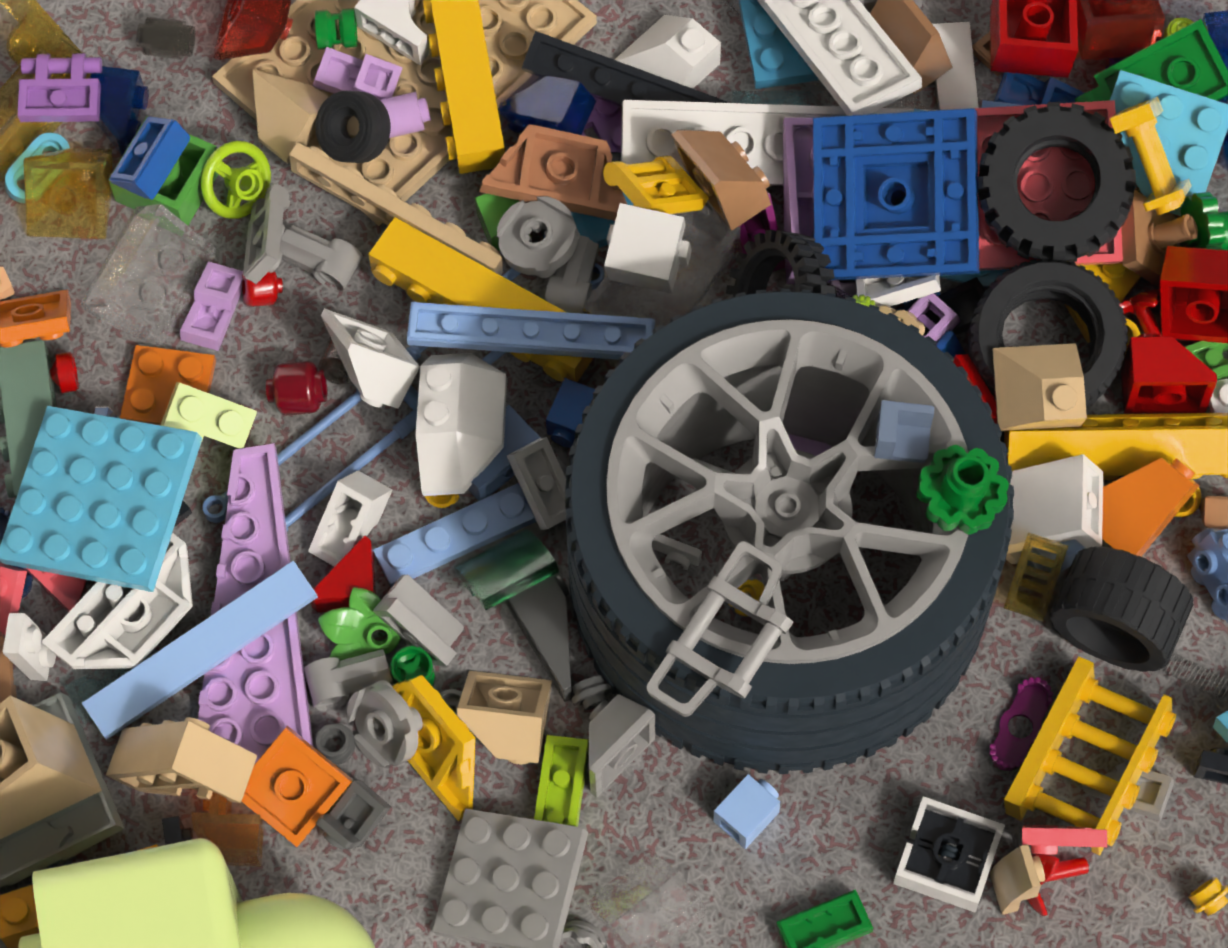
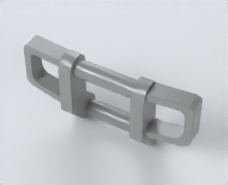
(721, 591)

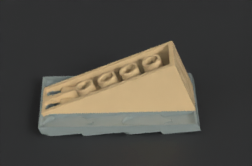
(48, 788)

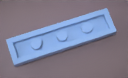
(455, 535)

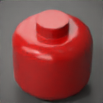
(264, 292)

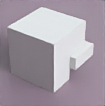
(646, 248)

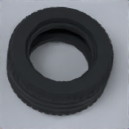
(1061, 283)

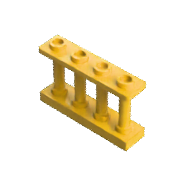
(1140, 124)
(1064, 722)

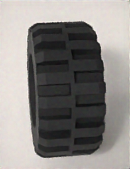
(1056, 128)

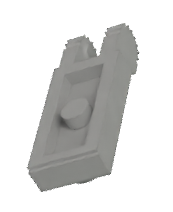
(265, 234)

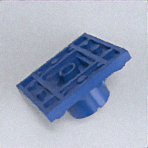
(873, 162)

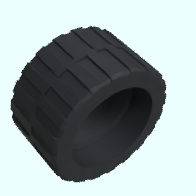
(1121, 609)

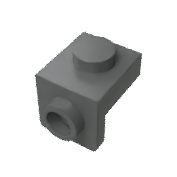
(353, 817)

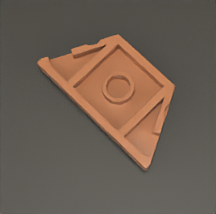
(557, 167)

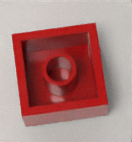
(1034, 36)
(1195, 294)

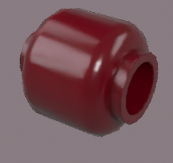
(297, 388)

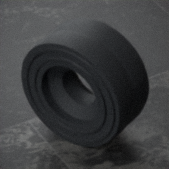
(373, 126)

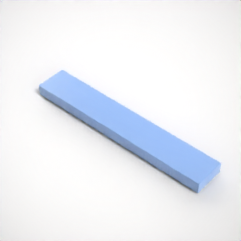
(525, 330)
(199, 650)

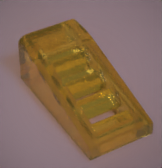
(1026, 603)

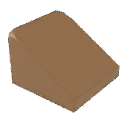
(1214, 512)

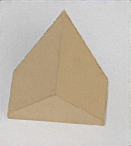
(285, 112)

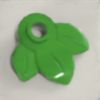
(353, 627)

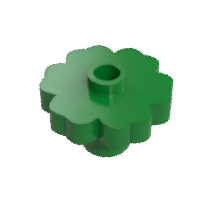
(1210, 223)
(962, 489)

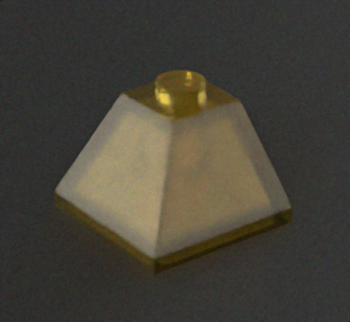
(68, 193)

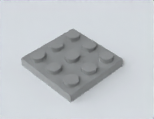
(510, 881)

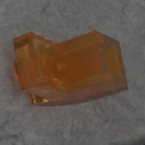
(235, 835)

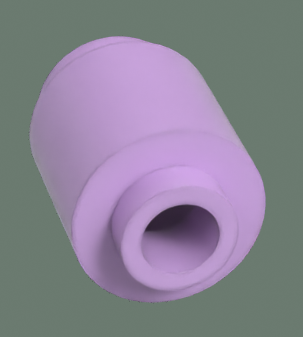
(406, 113)

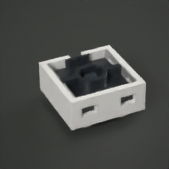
(949, 854)

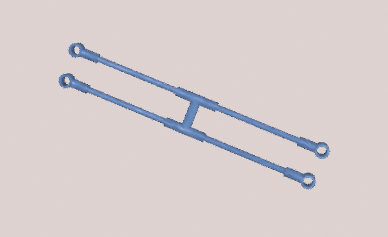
(400, 431)

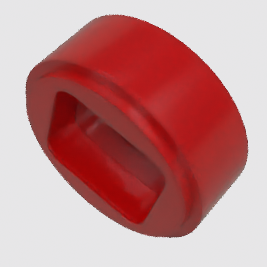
(65, 372)

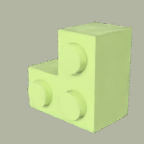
(208, 416)

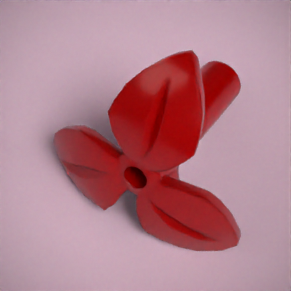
(1141, 307)
(1054, 871)

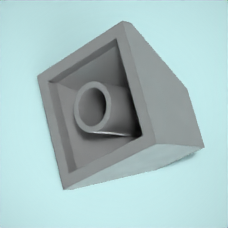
(616, 738)

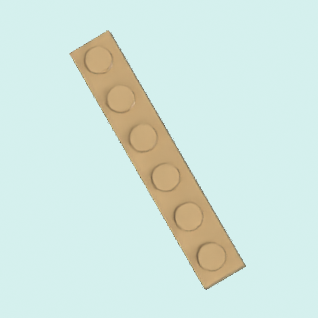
(385, 205)

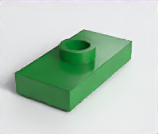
(826, 924)

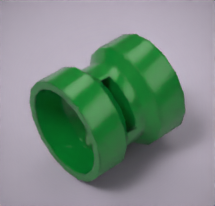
(327, 28)
(412, 662)

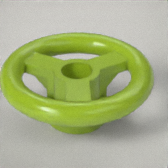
(254, 180)

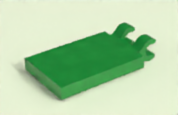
(1179, 60)

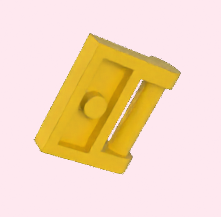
(656, 185)

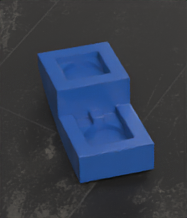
(1027, 90)

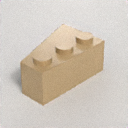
(181, 757)

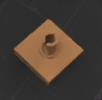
(1147, 238)

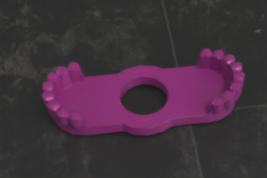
(1031, 702)

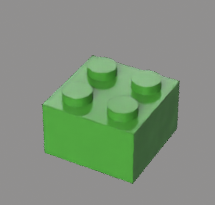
(182, 187)

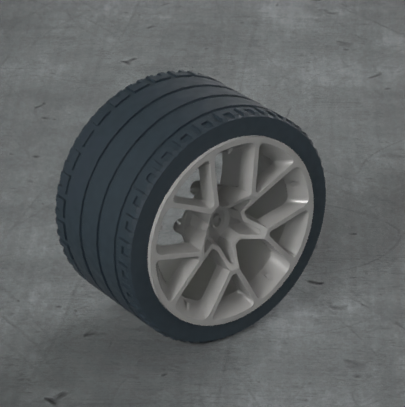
(760, 373)

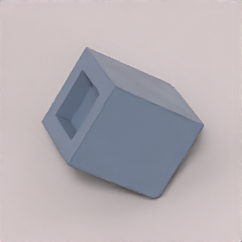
(903, 431)

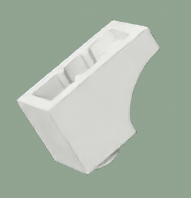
(393, 25)
(349, 516)

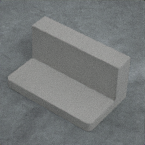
(420, 620)

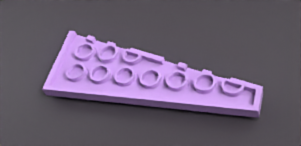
(264, 683)

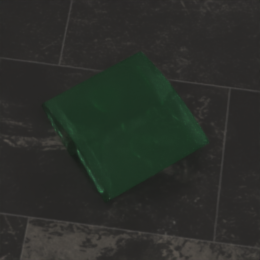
(507, 569)

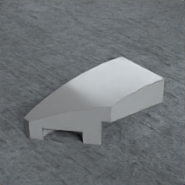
(1153, 792)

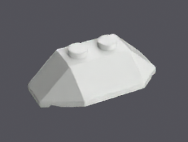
(458, 421)
(122, 624)

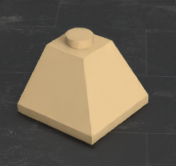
(1039, 387)
(506, 714)

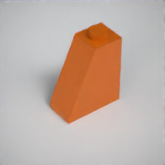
(1144, 504)

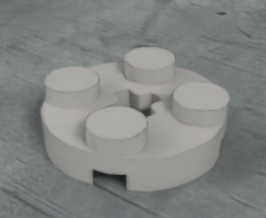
(551, 252)
(383, 708)

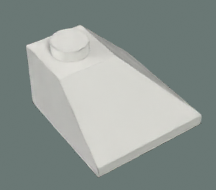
(675, 51)
(372, 359)

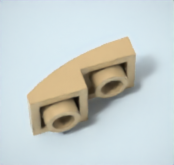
(1017, 878)

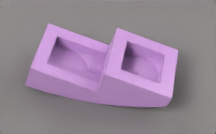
(345, 72)
(213, 306)

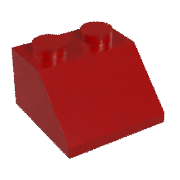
(1164, 377)

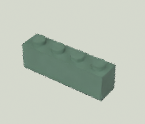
(25, 396)

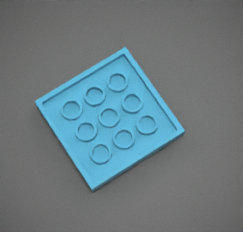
(100, 498)

